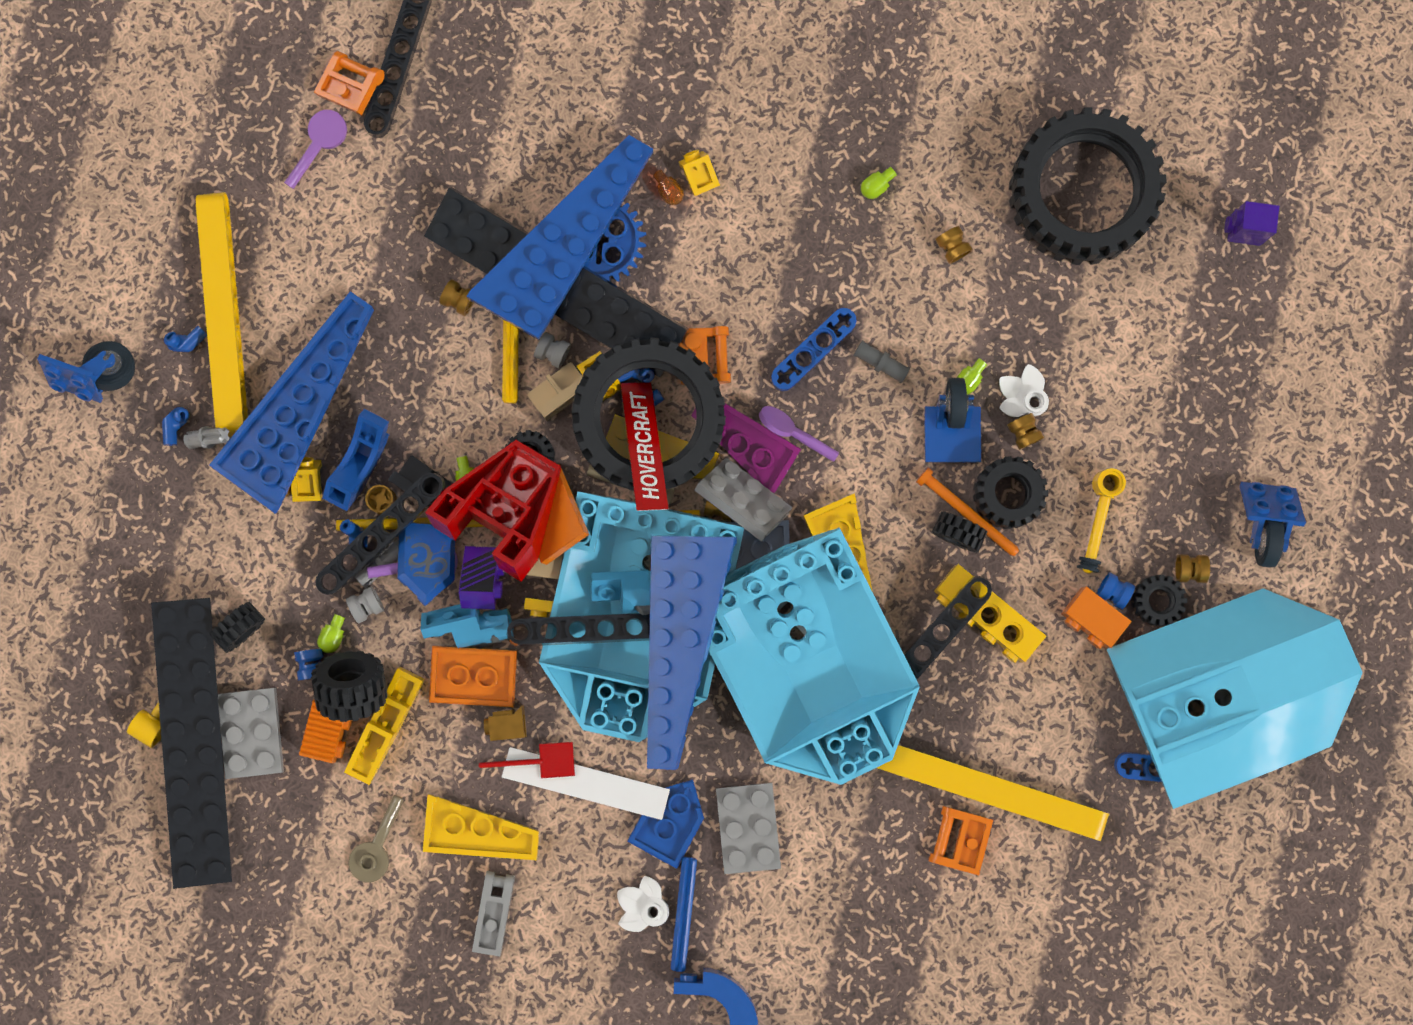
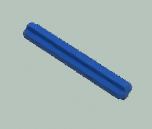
(683, 914)

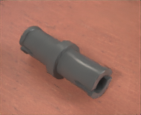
(881, 361)

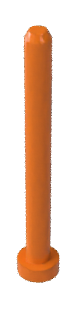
(927, 479)

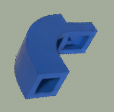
(359, 461)
(722, 988)

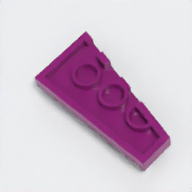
(756, 448)

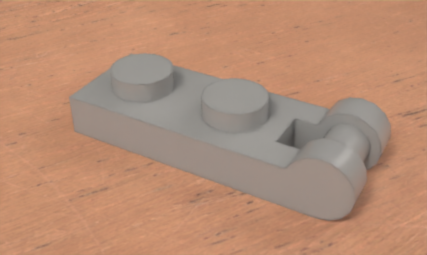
(493, 914)

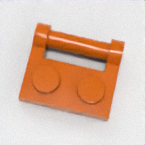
(344, 90)
(697, 342)
(970, 842)

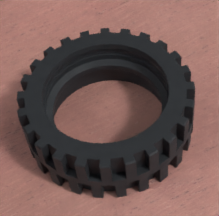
(1130, 149)
(657, 355)

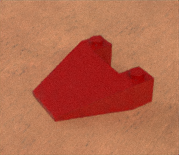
(509, 497)

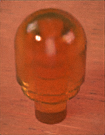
(668, 188)

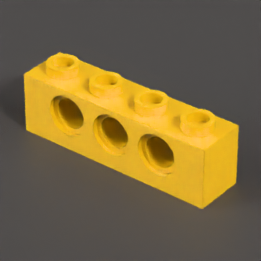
(1027, 635)

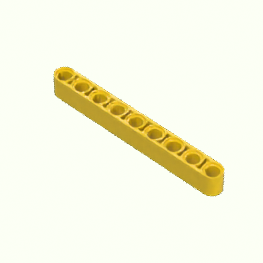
(221, 311)
(997, 792)

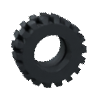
(1027, 476)
(349, 686)

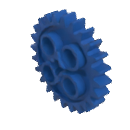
(626, 242)

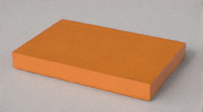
(564, 524)
(473, 676)

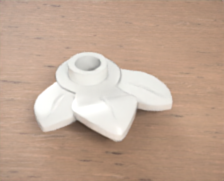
(1021, 390)
(638, 903)

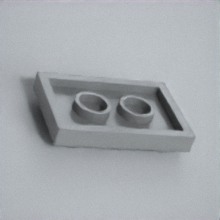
(743, 499)
(250, 733)
(748, 828)

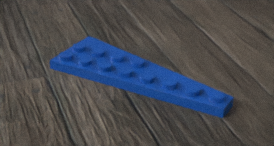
(546, 262)
(278, 432)
(684, 603)

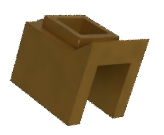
(506, 725)

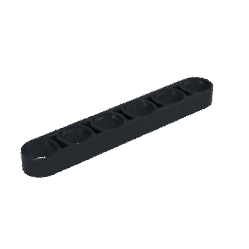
(393, 59)
(382, 536)
(947, 618)
(590, 623)

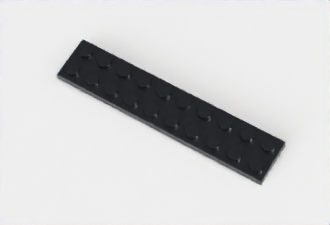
(590, 304)
(191, 742)

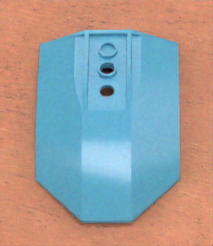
(610, 681)
(1286, 681)
(839, 692)

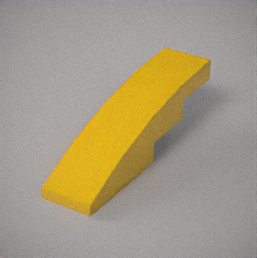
(384, 726)

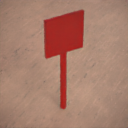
(554, 760)

